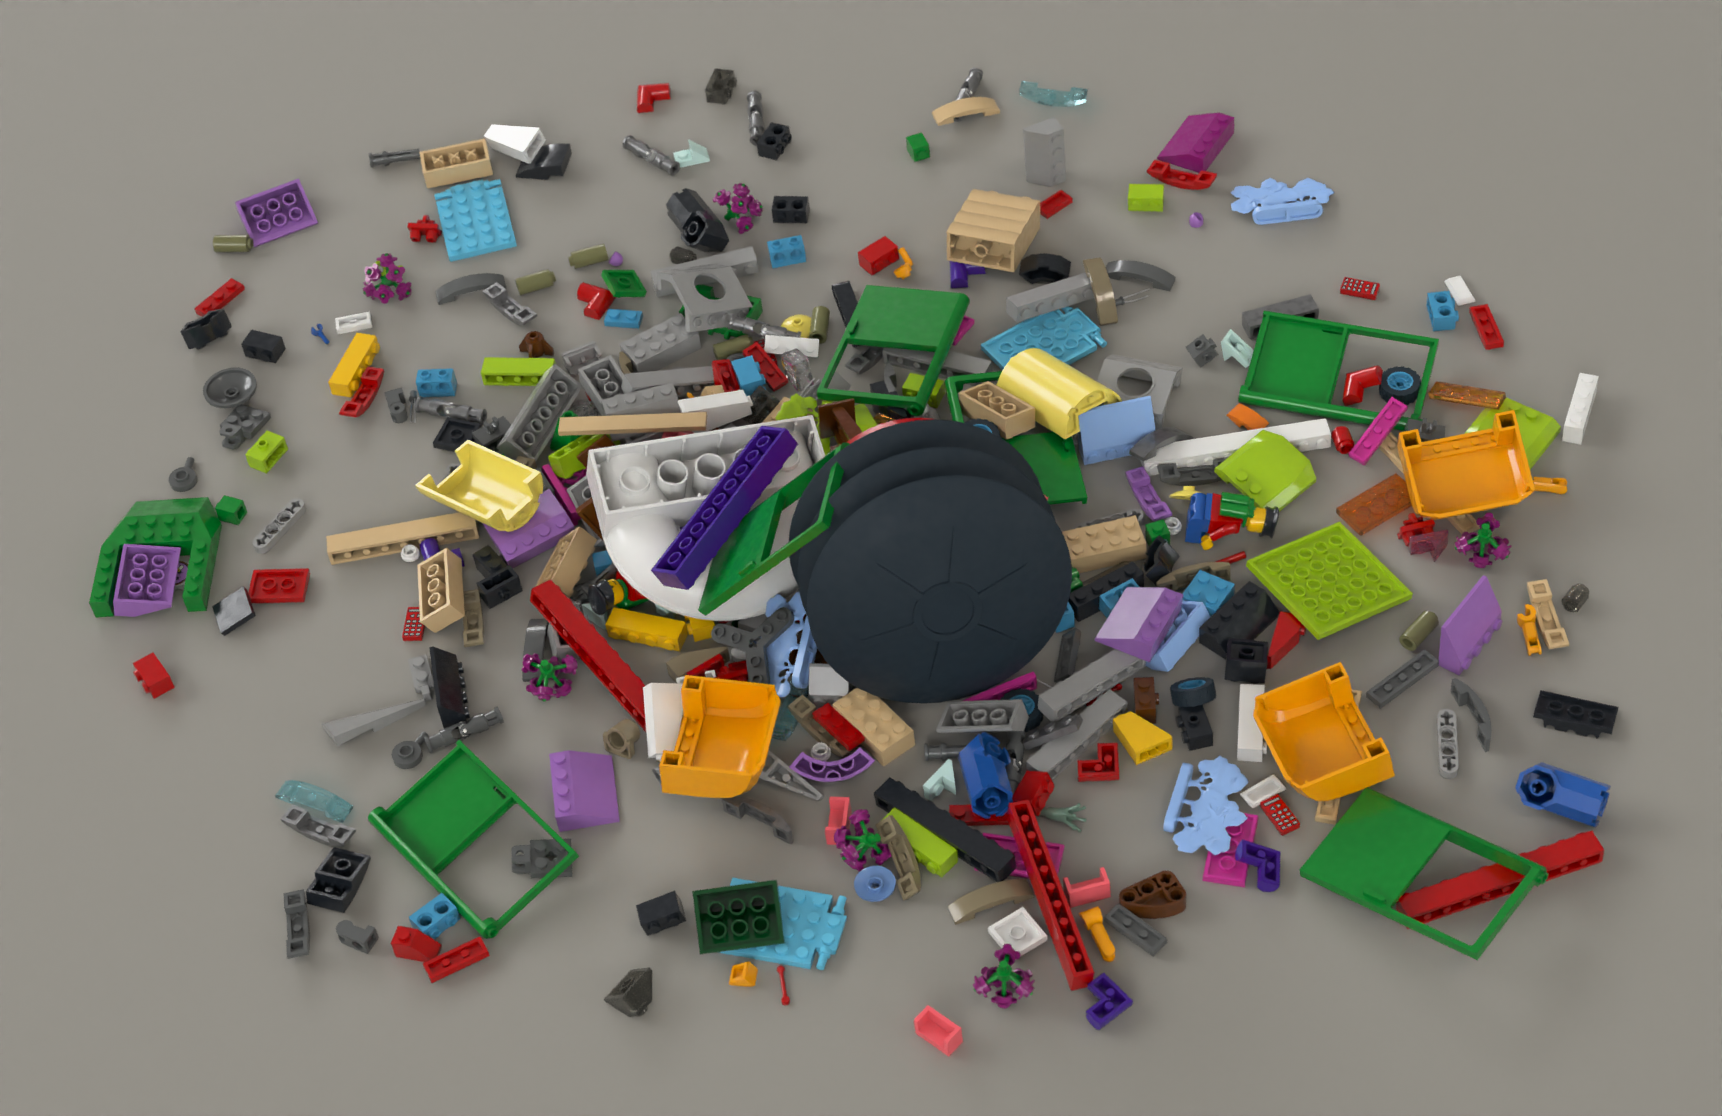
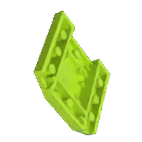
(1535, 427)
(1268, 470)

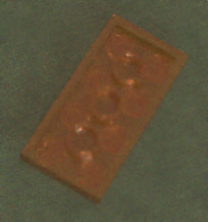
(1376, 505)

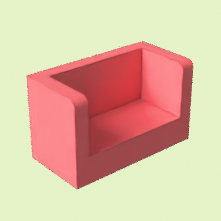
(839, 816)
(1087, 891)
(938, 1030)

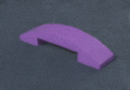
(1146, 495)

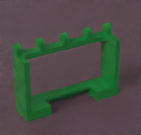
(754, 312)

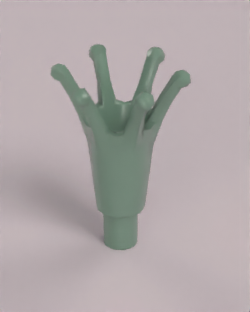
(1064, 815)

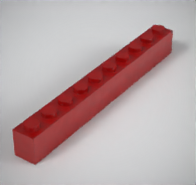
(591, 648)
(1497, 881)
(1050, 895)

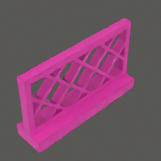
(561, 491)

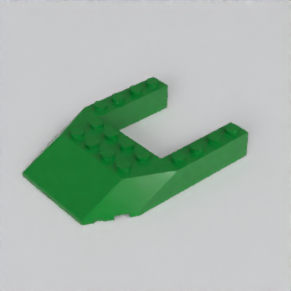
(167, 523)

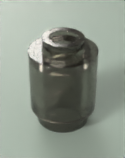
(681, 255)
(1575, 598)

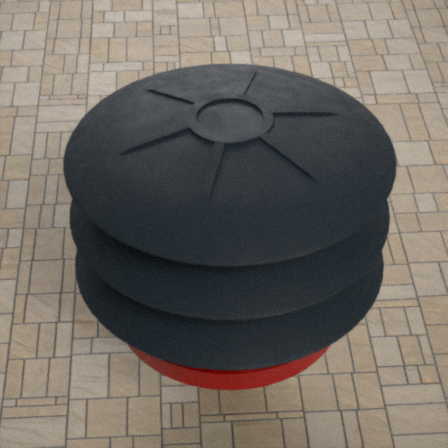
(933, 562)

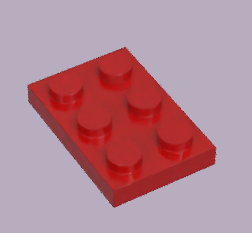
(279, 585)

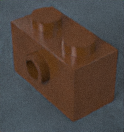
(1145, 698)

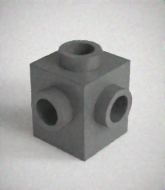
(1202, 350)

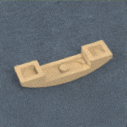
(963, 107)
(1546, 616)

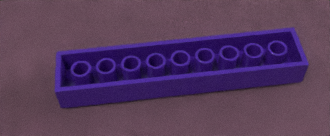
(724, 507)

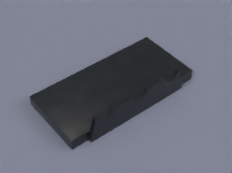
(1575, 714)

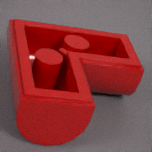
(649, 93)
(598, 299)
(1357, 381)
(1104, 768)

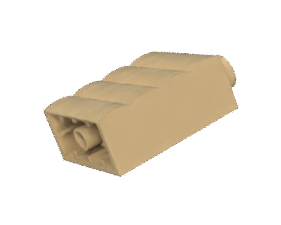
(993, 230)

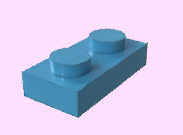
(623, 318)

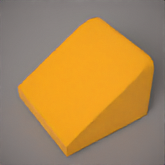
(743, 974)

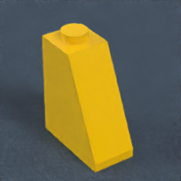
(1141, 737)

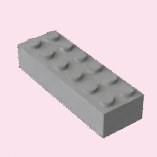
(604, 380)
(540, 414)

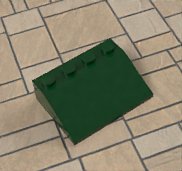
(738, 917)

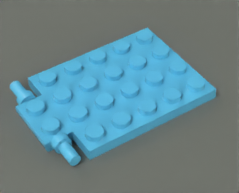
(475, 219)
(1059, 334)
(806, 929)

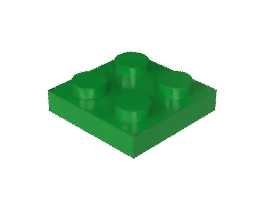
(623, 283)

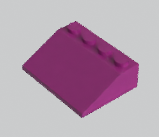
(1198, 141)

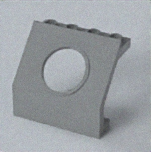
(700, 311)
(1161, 375)

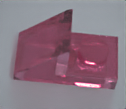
(1430, 542)

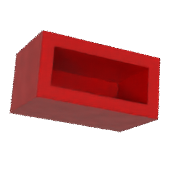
(878, 255)
(153, 675)
(1035, 787)

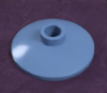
(874, 877)

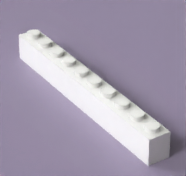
(1202, 451)

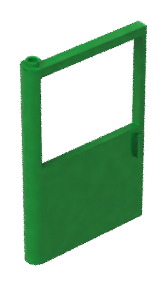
(902, 321)
(1300, 364)
(1054, 467)
(749, 546)
(446, 815)
(1385, 846)

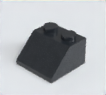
(1246, 660)

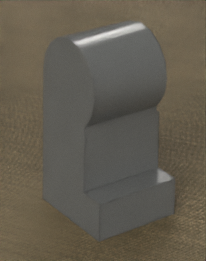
(395, 401)
(357, 937)

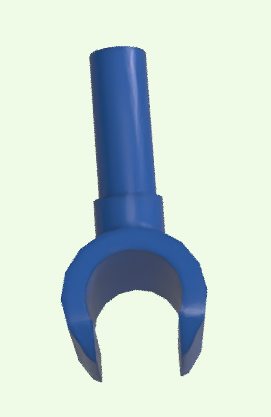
(319, 333)

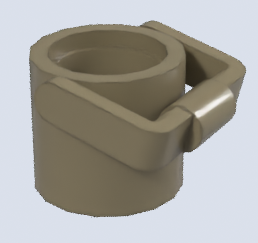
(622, 737)

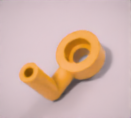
(904, 270)

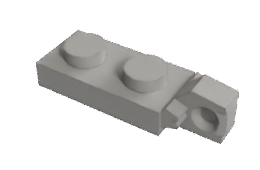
(422, 675)

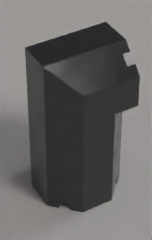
(697, 222)

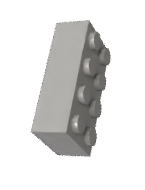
(660, 345)

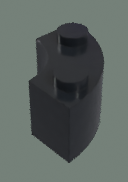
(1044, 268)
(206, 329)
(1159, 560)

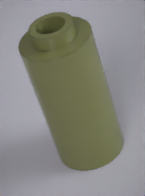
(232, 243)
(588, 256)
(535, 281)
(819, 323)
(731, 346)
(1419, 630)

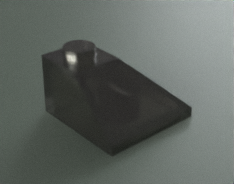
(632, 993)

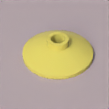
(798, 323)
(1184, 494)

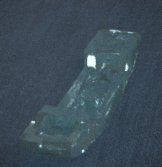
(1052, 97)
(785, 720)
(315, 797)

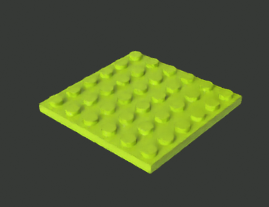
(1329, 580)

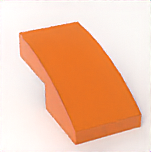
(1246, 417)

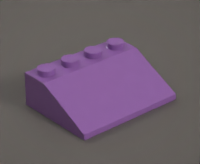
(276, 212)
(537, 535)
(145, 579)
(1141, 620)
(1469, 627)
(583, 789)

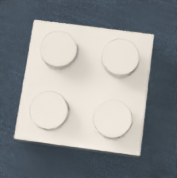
(1019, 931)

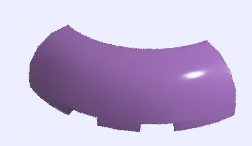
(834, 770)

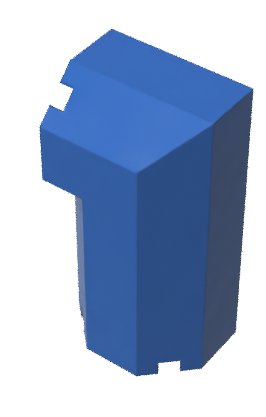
(986, 775)
(1563, 793)

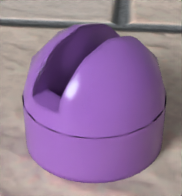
(1196, 220)
(616, 259)

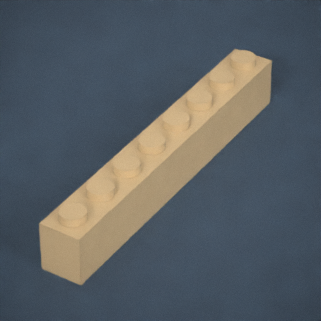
(393, 537)

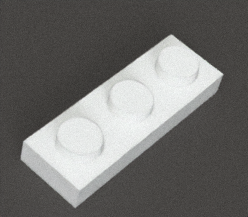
(782, 344)

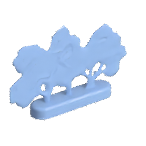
(1273, 198)
(779, 650)
(1211, 811)

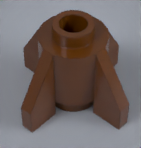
(535, 345)

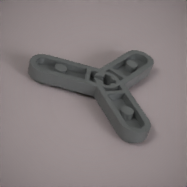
(742, 640)

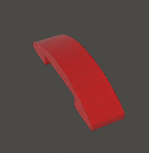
(1180, 179)
(364, 396)

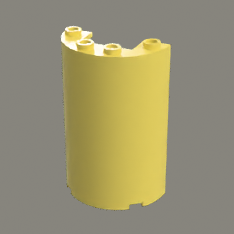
(1053, 389)
(488, 488)

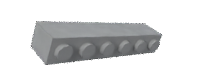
(742, 262)
(1049, 297)
(955, 363)
(684, 380)
(1088, 684)
(1063, 751)

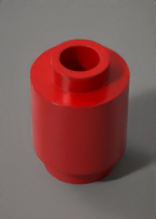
(1342, 439)

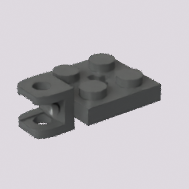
(242, 423)
(536, 859)

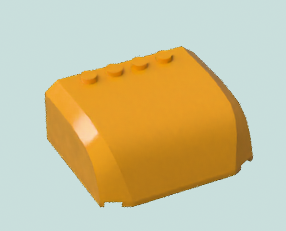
(1466, 470)
(1321, 736)
(720, 738)

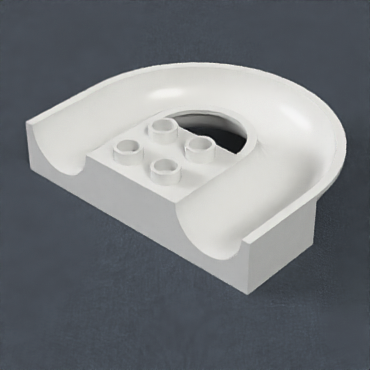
(657, 486)

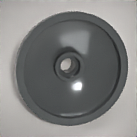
(229, 388)

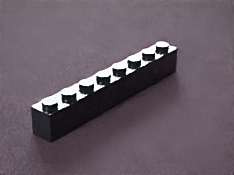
(970, 844)

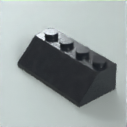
(1085, 598)
(1239, 618)
(449, 687)

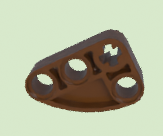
(1155, 896)

